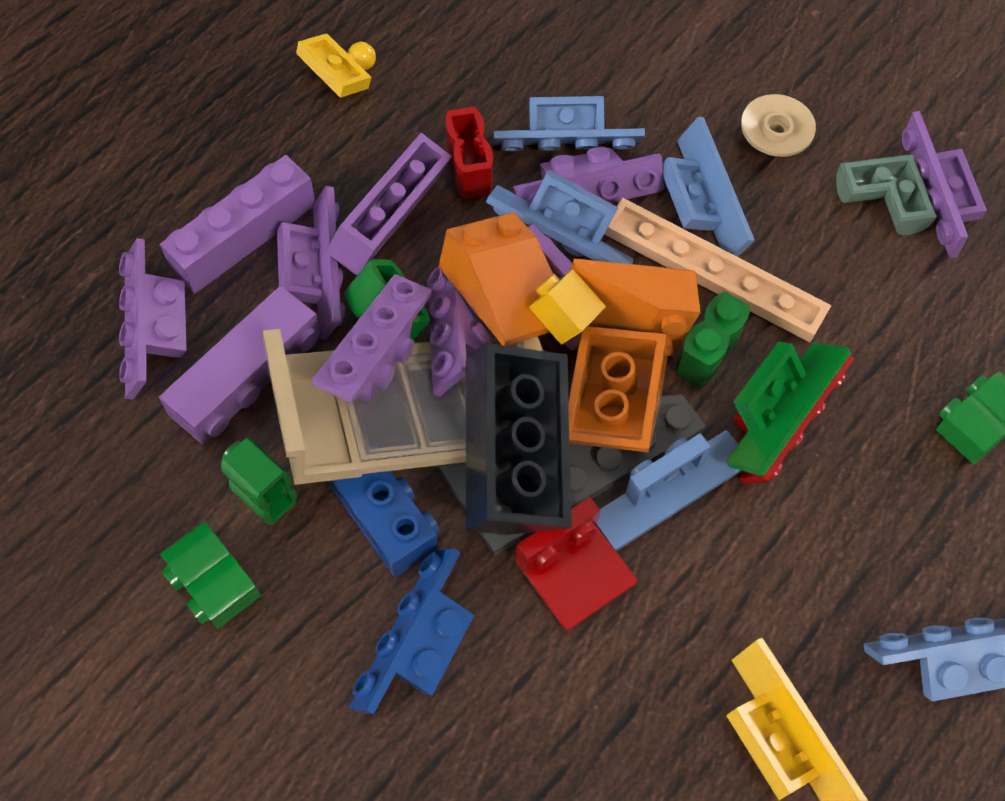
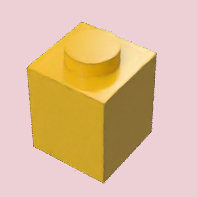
(566, 305)

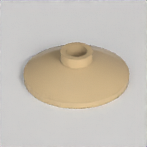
(778, 125)

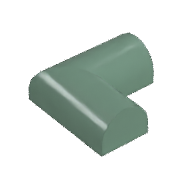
(896, 181)

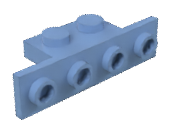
(567, 121)
(704, 190)
(566, 215)
(667, 486)
(951, 659)

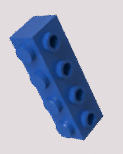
(388, 518)

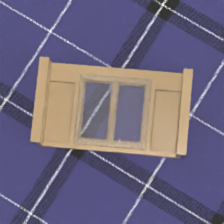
(345, 439)

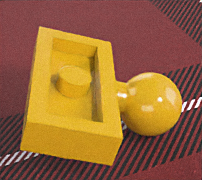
(336, 67)

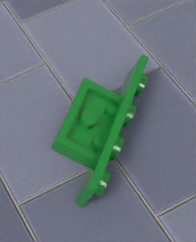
(780, 399)

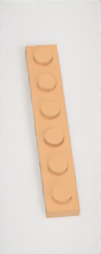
(718, 269)

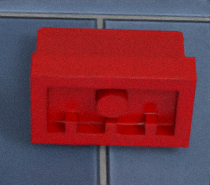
(574, 567)

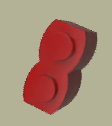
(469, 152)

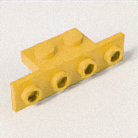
(785, 734)

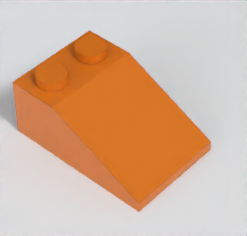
(497, 272)
(643, 298)
(617, 388)

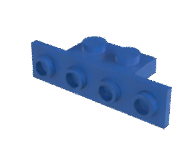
(420, 639)

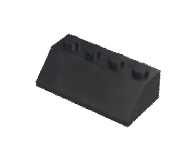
(517, 441)

